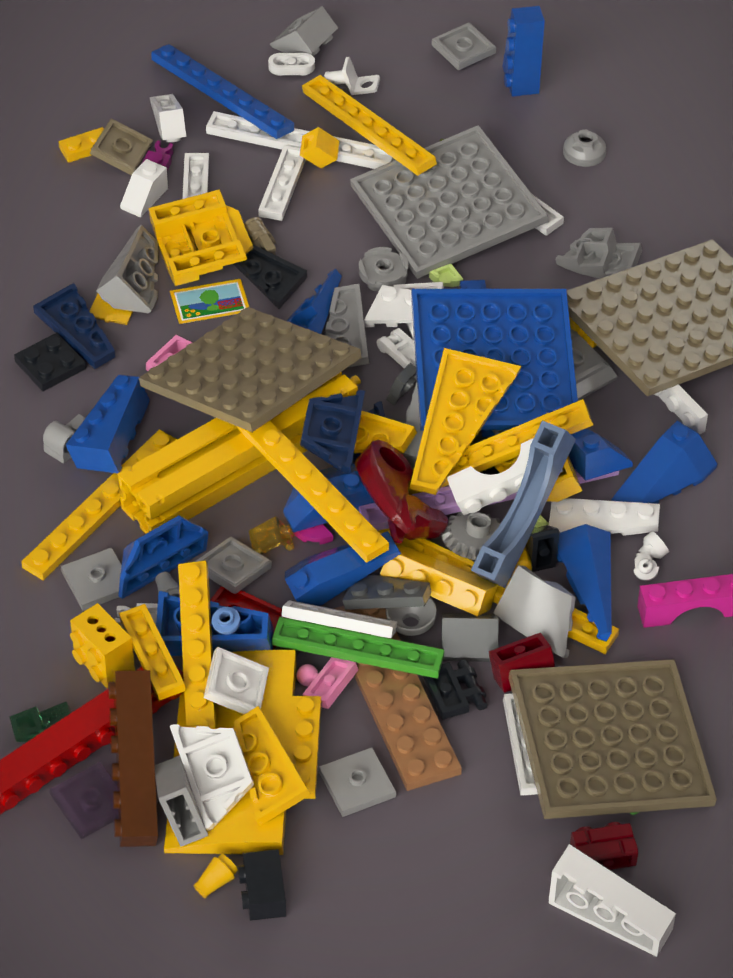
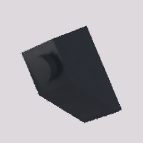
(543, 547)

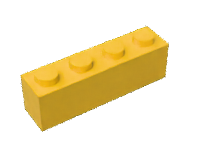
(446, 581)

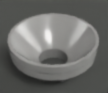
(584, 153)
(425, 615)

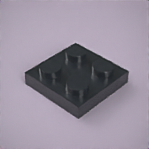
(50, 361)

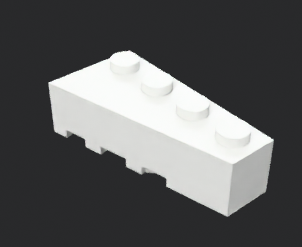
(609, 902)

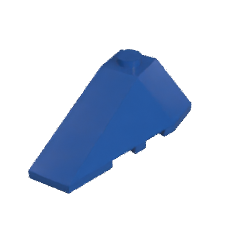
(670, 465)
(332, 572)

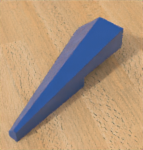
(314, 310)
(588, 565)

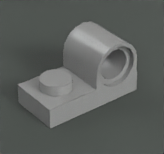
(58, 435)

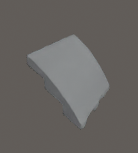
(599, 254)
(538, 607)

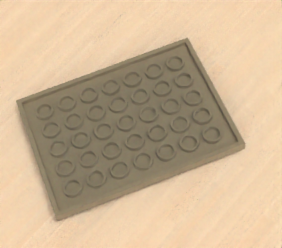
(663, 316)

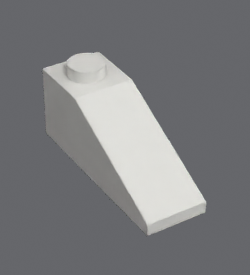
(168, 117)

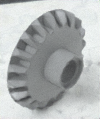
(468, 533)

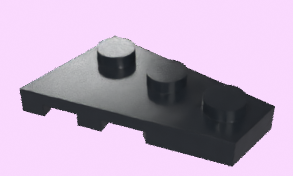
(272, 275)

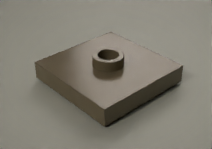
(121, 146)

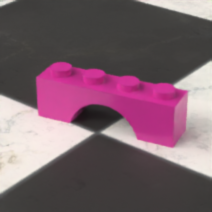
(664, 602)

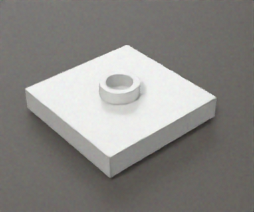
(235, 681)

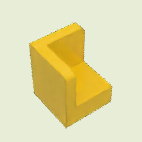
(319, 147)

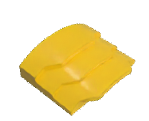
(199, 236)

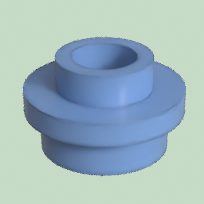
(226, 627)

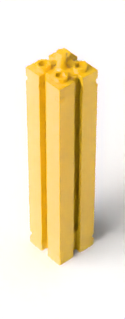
(209, 464)

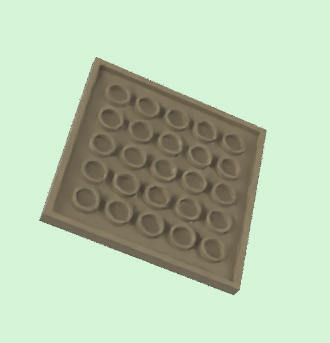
(250, 368)
(610, 739)

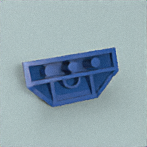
(302, 514)
(160, 552)

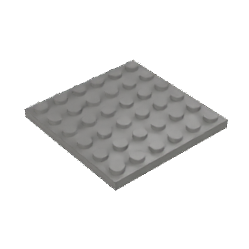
(453, 207)

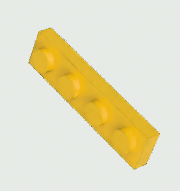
(152, 652)

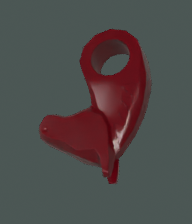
(387, 480)

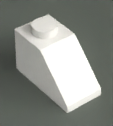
(145, 188)

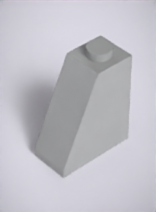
(179, 801)

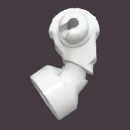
(653, 547)

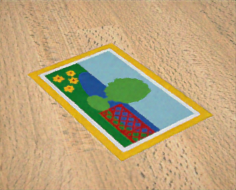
(209, 301)

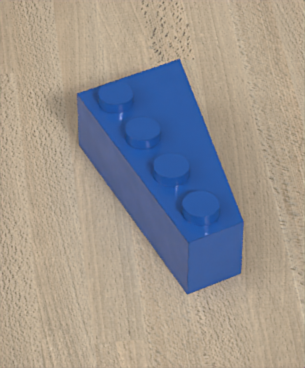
(524, 51)

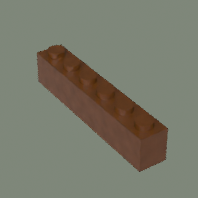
(134, 759)

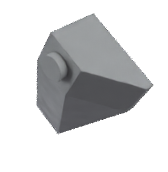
(132, 275)

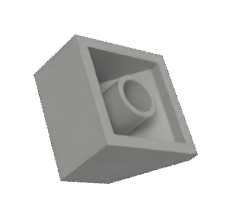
(306, 33)

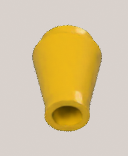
(217, 874)

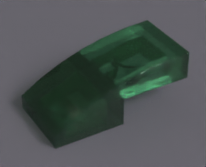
(32, 722)

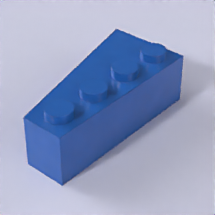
(109, 426)
(252, 634)

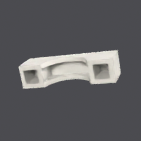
(475, 490)

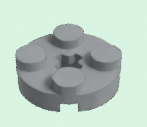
(395, 268)

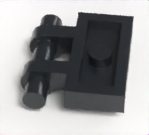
(448, 693)

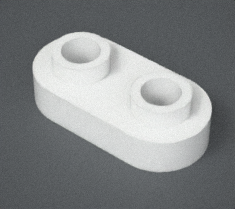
(291, 64)

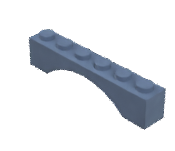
(545, 461)

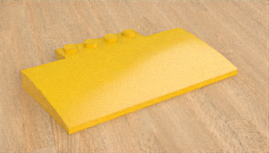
(298, 730)

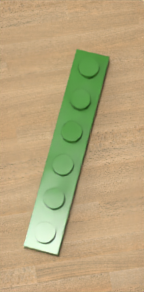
(358, 647)

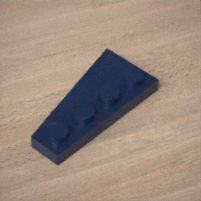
(70, 318)

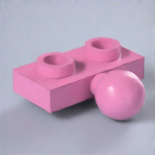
(329, 681)

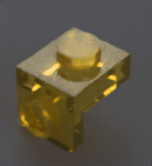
(270, 535)

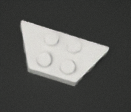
(213, 768)

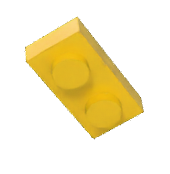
(79, 145)

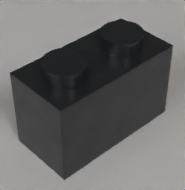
(264, 885)

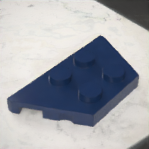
(332, 428)

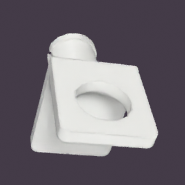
(349, 77)

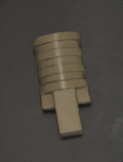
(260, 234)

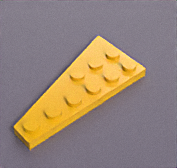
(461, 403)

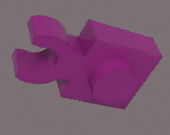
(161, 155)

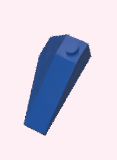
(596, 456)

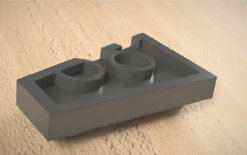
(386, 592)

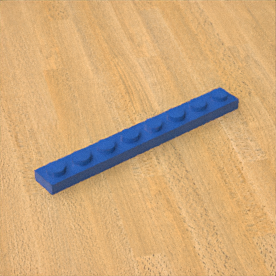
(223, 91)

